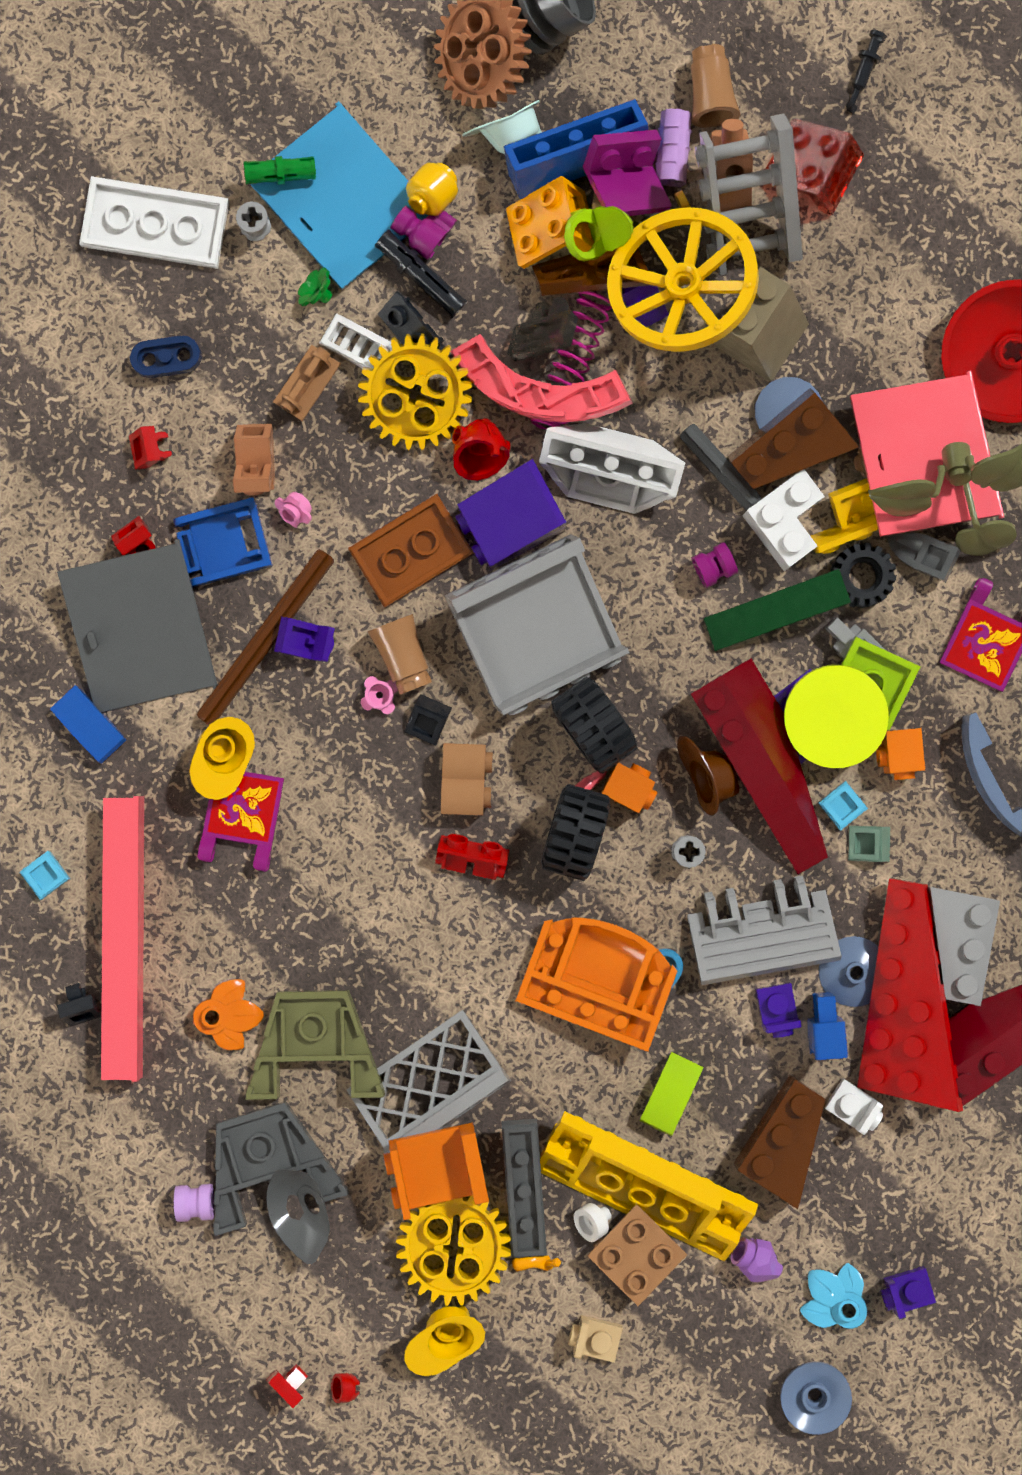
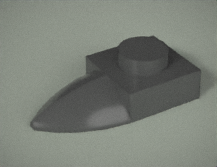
(925, 554)

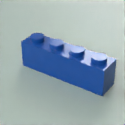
(564, 148)

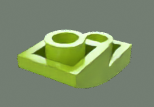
(671, 1094)

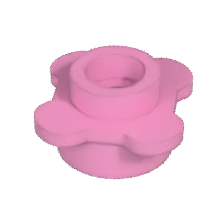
(294, 509)
(374, 686)

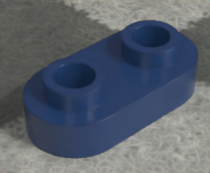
(166, 355)

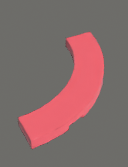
(536, 398)

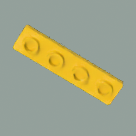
(853, 515)

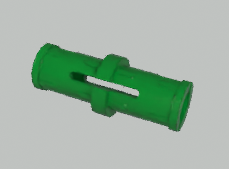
(279, 170)

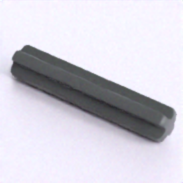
(720, 466)

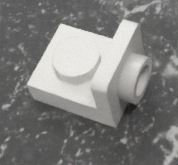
(855, 1107)

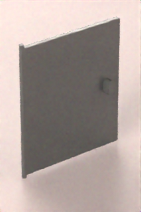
(137, 627)

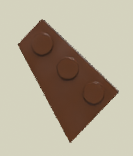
(792, 442)

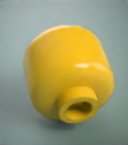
(432, 189)

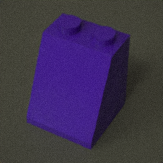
(510, 516)

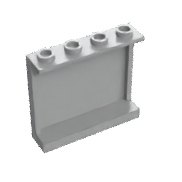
(536, 625)

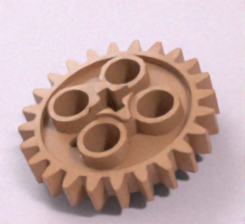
(482, 51)

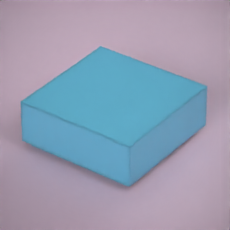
(842, 805)
(44, 875)

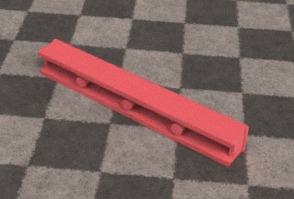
(122, 939)

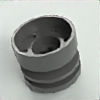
(553, 20)

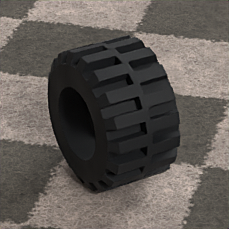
(594, 724)
(576, 832)

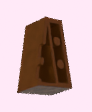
(784, 1141)

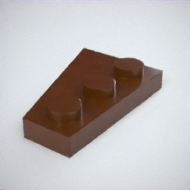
(573, 275)

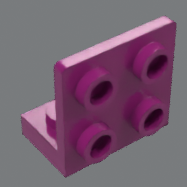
(624, 174)

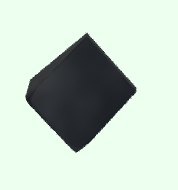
(427, 719)

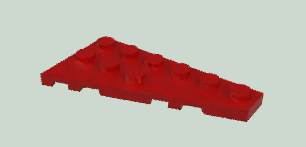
(908, 1017)

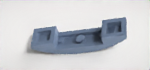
(973, 740)

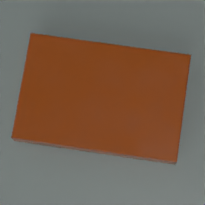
(410, 551)

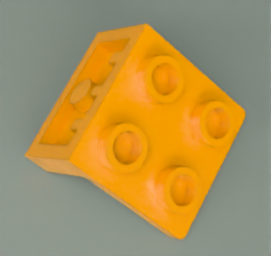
(541, 218)

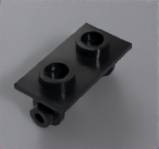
(405, 319)

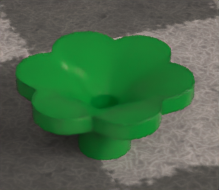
(315, 288)

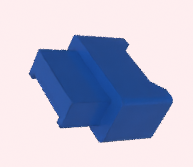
(826, 1029)

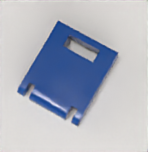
(218, 544)

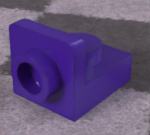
(778, 1009)
(907, 1291)

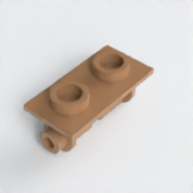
(307, 382)

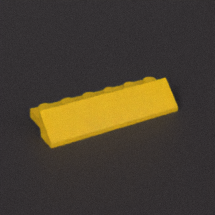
(629, 1175)

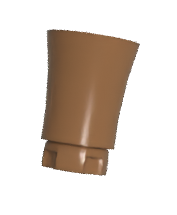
(712, 87)
(402, 653)

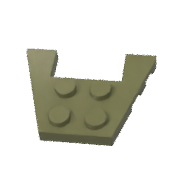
(314, 1028)

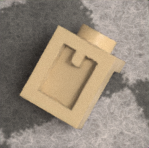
(595, 1338)

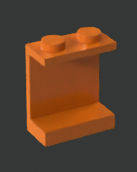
(435, 1168)

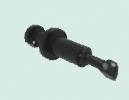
(868, 58)

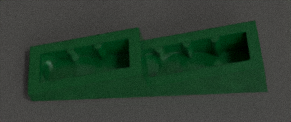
(777, 610)

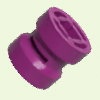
(714, 565)

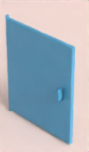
(347, 203)

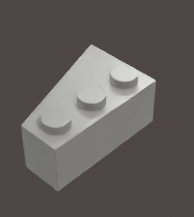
(964, 941)

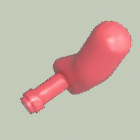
(591, 781)

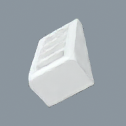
(365, 335)

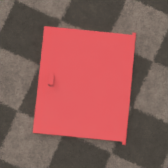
(908, 432)

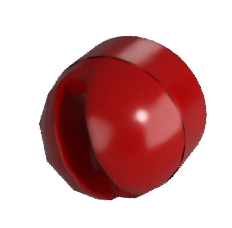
(344, 1388)

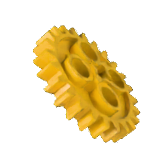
(427, 362)
(485, 1249)

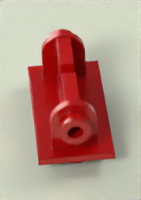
(488, 858)

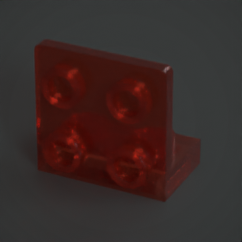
(823, 162)

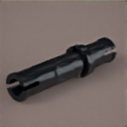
(410, 264)

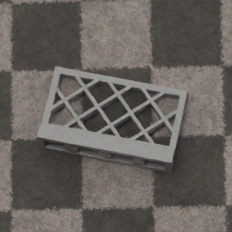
(454, 1105)

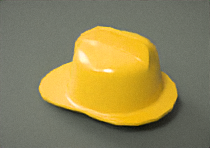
(221, 757)
(444, 1342)

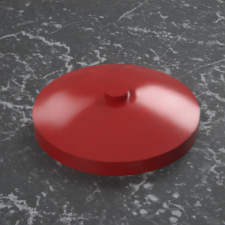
(988, 341)

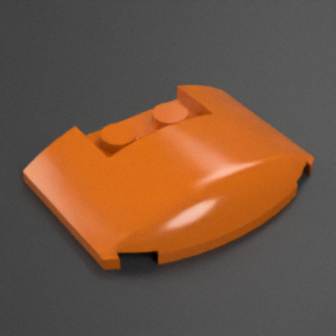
(599, 979)

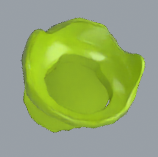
(608, 227)

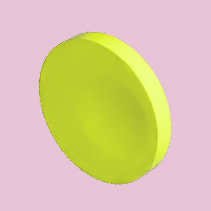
(836, 716)

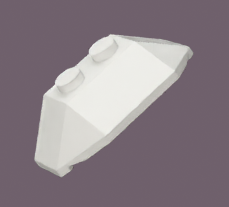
(610, 467)

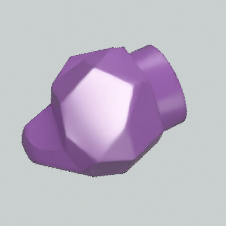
(756, 1260)

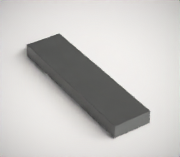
(524, 1188)

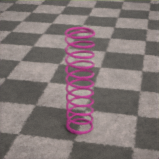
(587, 303)

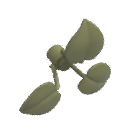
(998, 471)

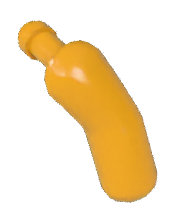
(538, 1262)

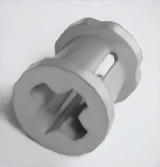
(244, 216)
(694, 859)

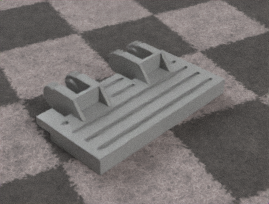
(763, 940)

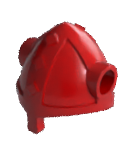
(478, 450)

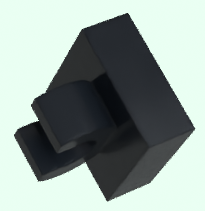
(80, 1006)

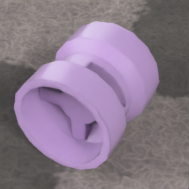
(194, 1202)

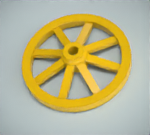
(680, 275)

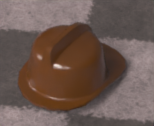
(710, 773)

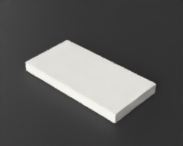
(154, 222)

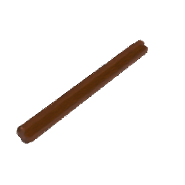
(265, 637)

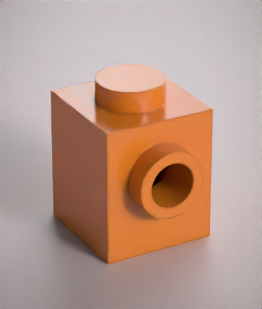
(901, 753)
(630, 787)

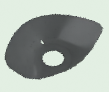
(303, 1236)

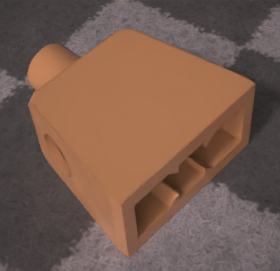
(733, 131)

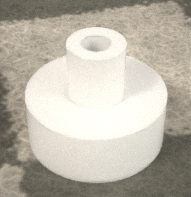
(592, 1221)

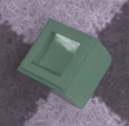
(869, 843)

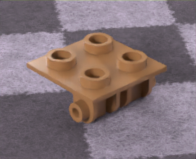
(637, 1255)

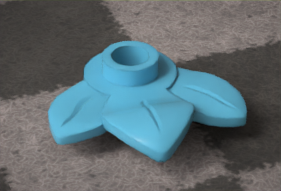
(830, 1296)

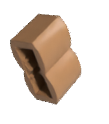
(464, 779)

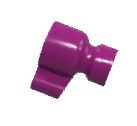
(425, 233)

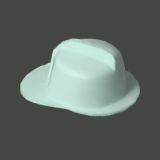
(510, 128)

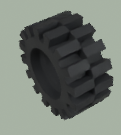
(883, 570)

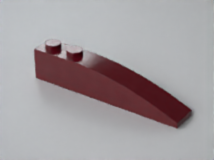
(757, 744)
(987, 1042)

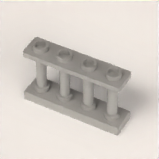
(780, 174)

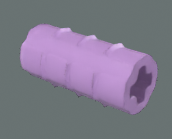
(674, 147)

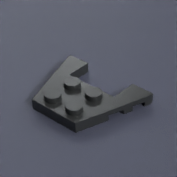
(256, 1147)

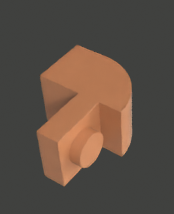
(254, 459)

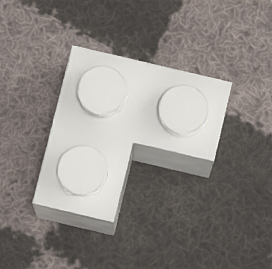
(777, 523)

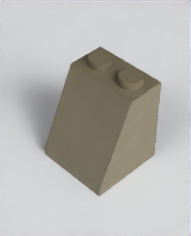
(768, 329)

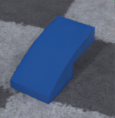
(88, 724)

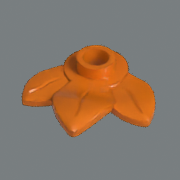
(233, 1015)

